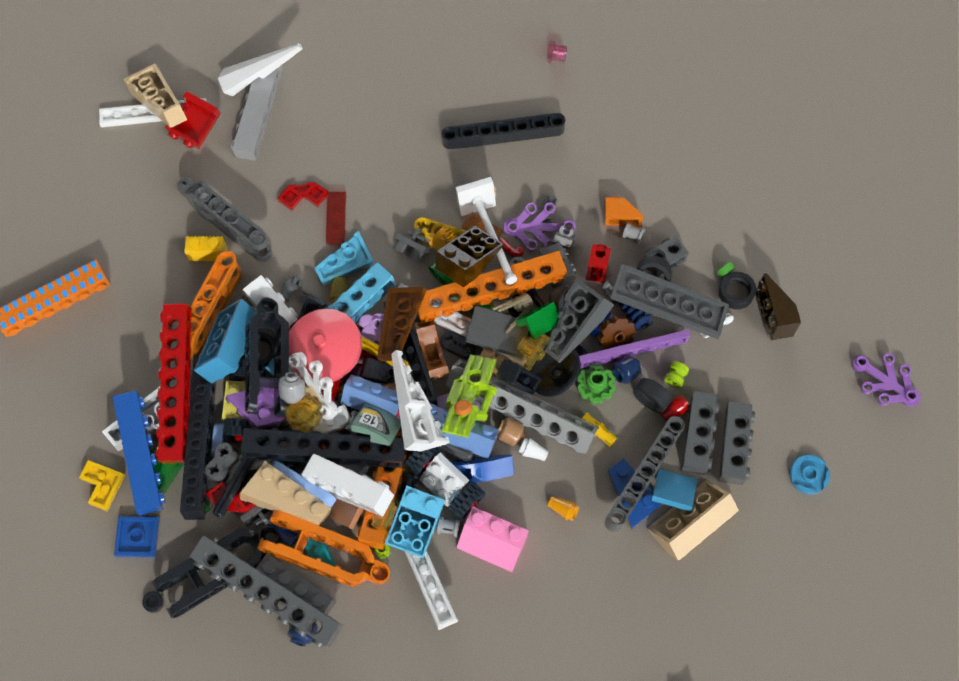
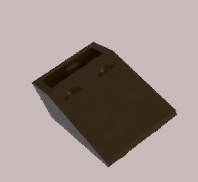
(467, 255)
(778, 309)

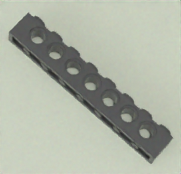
(208, 548)

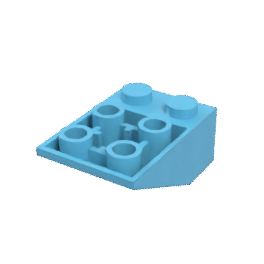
(415, 521)

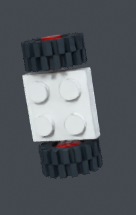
(445, 480)

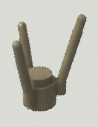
(520, 303)

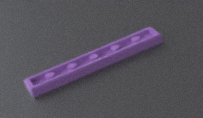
(634, 348)

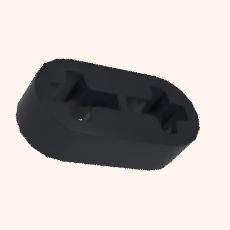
(456, 349)

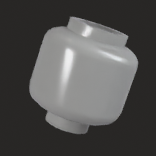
(291, 387)

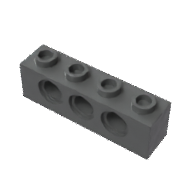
(691, 461)
(728, 471)

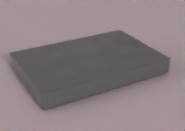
(489, 328)

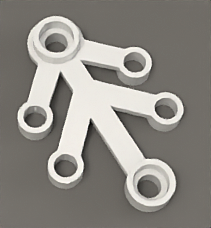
(314, 386)

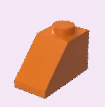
(620, 212)

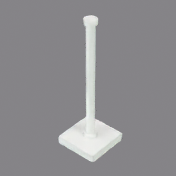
(476, 198)

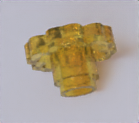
(532, 350)
(305, 413)

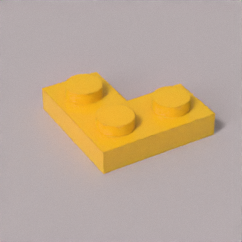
(106, 482)

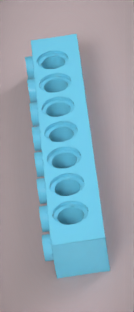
(369, 296)

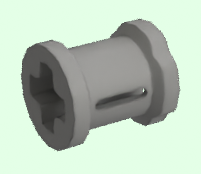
(633, 232)
(448, 526)

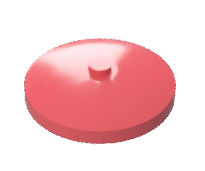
(329, 338)

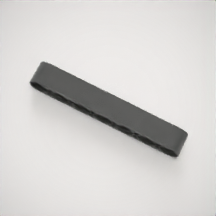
(639, 479)

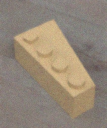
(154, 93)

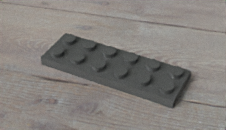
(669, 301)

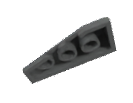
(580, 316)

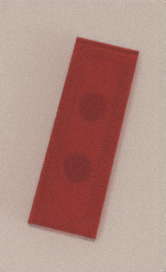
(336, 217)

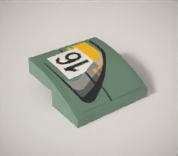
(377, 423)

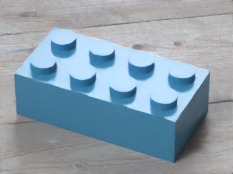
(225, 342)

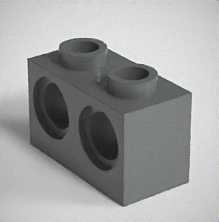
(662, 251)

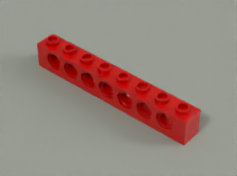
(180, 411)

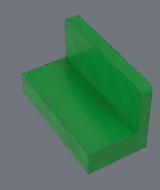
(540, 319)

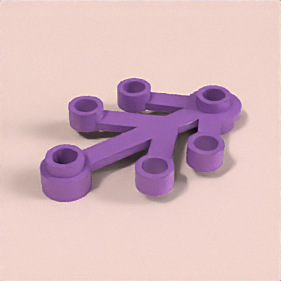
(535, 226)
(888, 382)

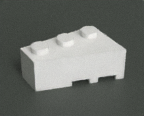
(262, 288)

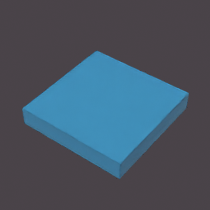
(674, 490)

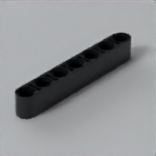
(496, 136)

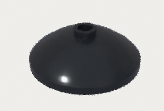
(549, 369)

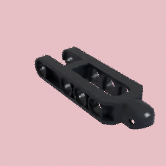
(266, 318)
(188, 569)

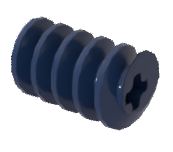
(637, 317)

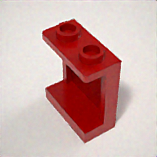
(200, 120)

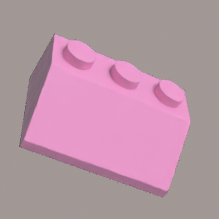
(492, 539)

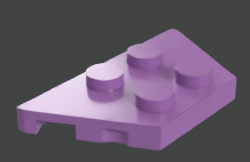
(265, 407)

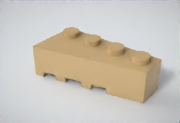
(276, 491)

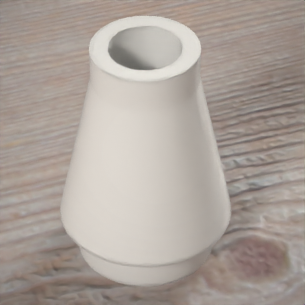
(532, 449)

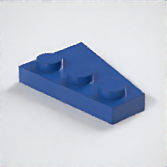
(620, 476)

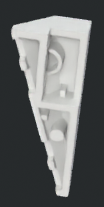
(242, 74)
(417, 422)

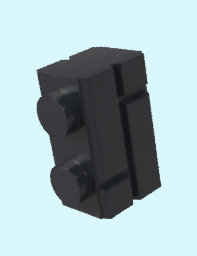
(518, 376)

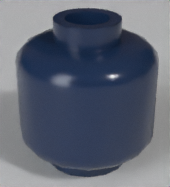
(626, 369)
(298, 639)

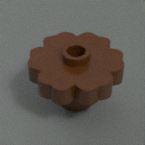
(616, 332)

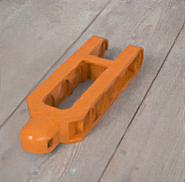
(222, 289)
(370, 569)

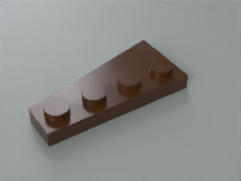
(399, 315)

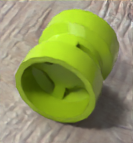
(676, 374)

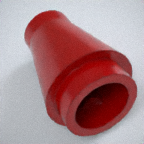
(676, 408)

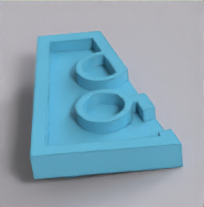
(345, 261)

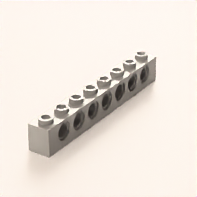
(533, 405)

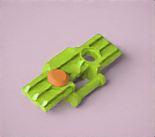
(463, 393)

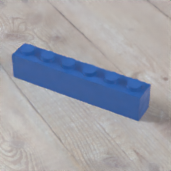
(138, 453)

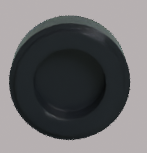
(153, 602)

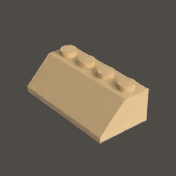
(683, 530)

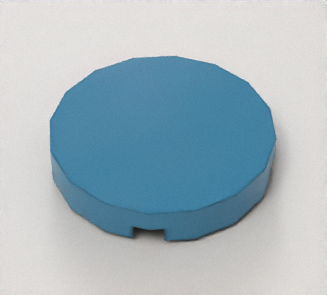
(809, 474)

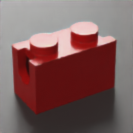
(599, 260)

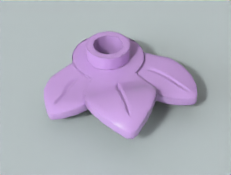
(371, 329)

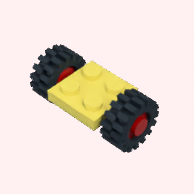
(234, 421)

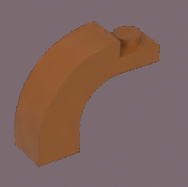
(431, 349)

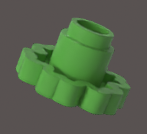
(596, 384)

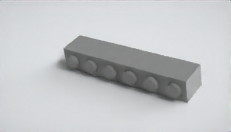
(255, 116)

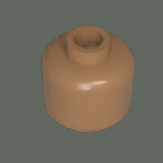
(510, 431)

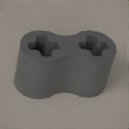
(222, 462)

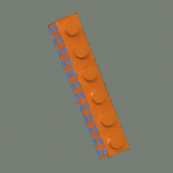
(52, 298)

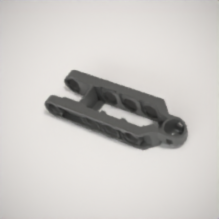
(237, 228)

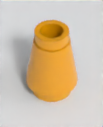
(564, 508)

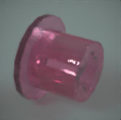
(556, 52)

